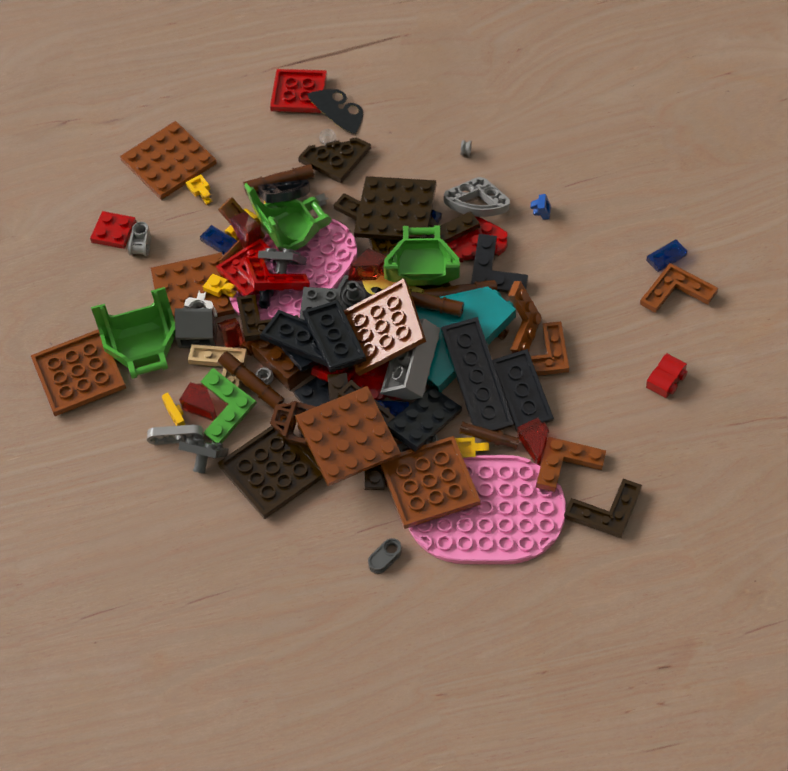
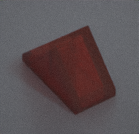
(246, 229)

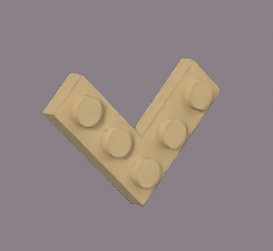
(210, 354)

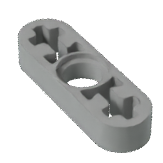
(173, 434)

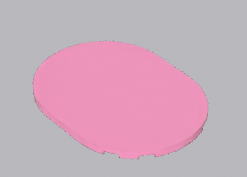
(328, 260)
(508, 526)

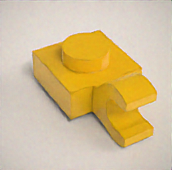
(199, 186)
(217, 285)
(468, 446)

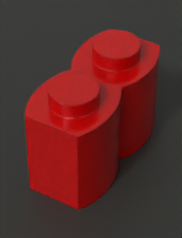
(666, 376)

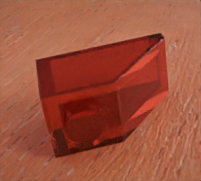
(367, 266)
(231, 333)
(198, 401)
(534, 438)

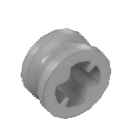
(466, 148)

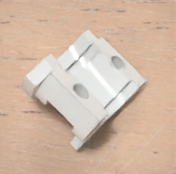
(199, 302)

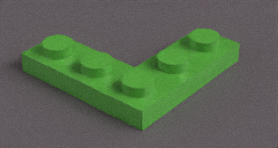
(238, 405)

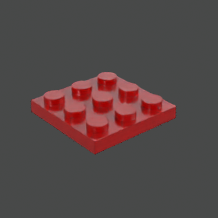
(292, 90)

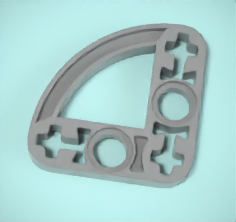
(479, 186)

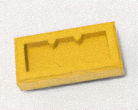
(174, 410)

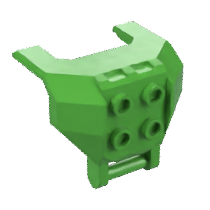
(289, 221)
(422, 259)
(138, 335)

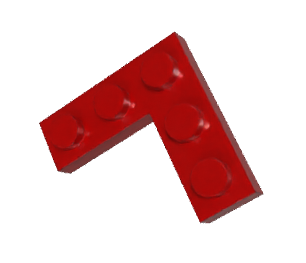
(234, 268)
(262, 280)

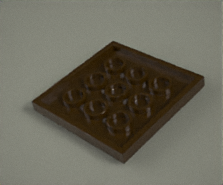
(394, 203)
(270, 471)

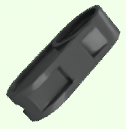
(381, 559)

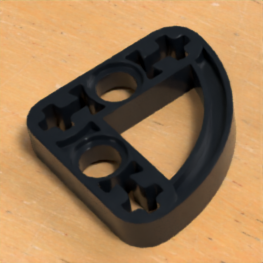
(284, 191)

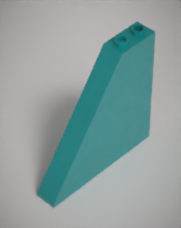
(493, 314)

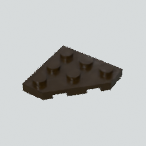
(336, 157)

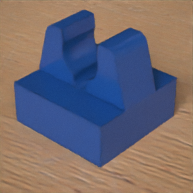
(541, 206)

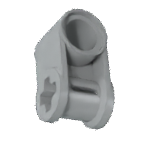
(140, 239)

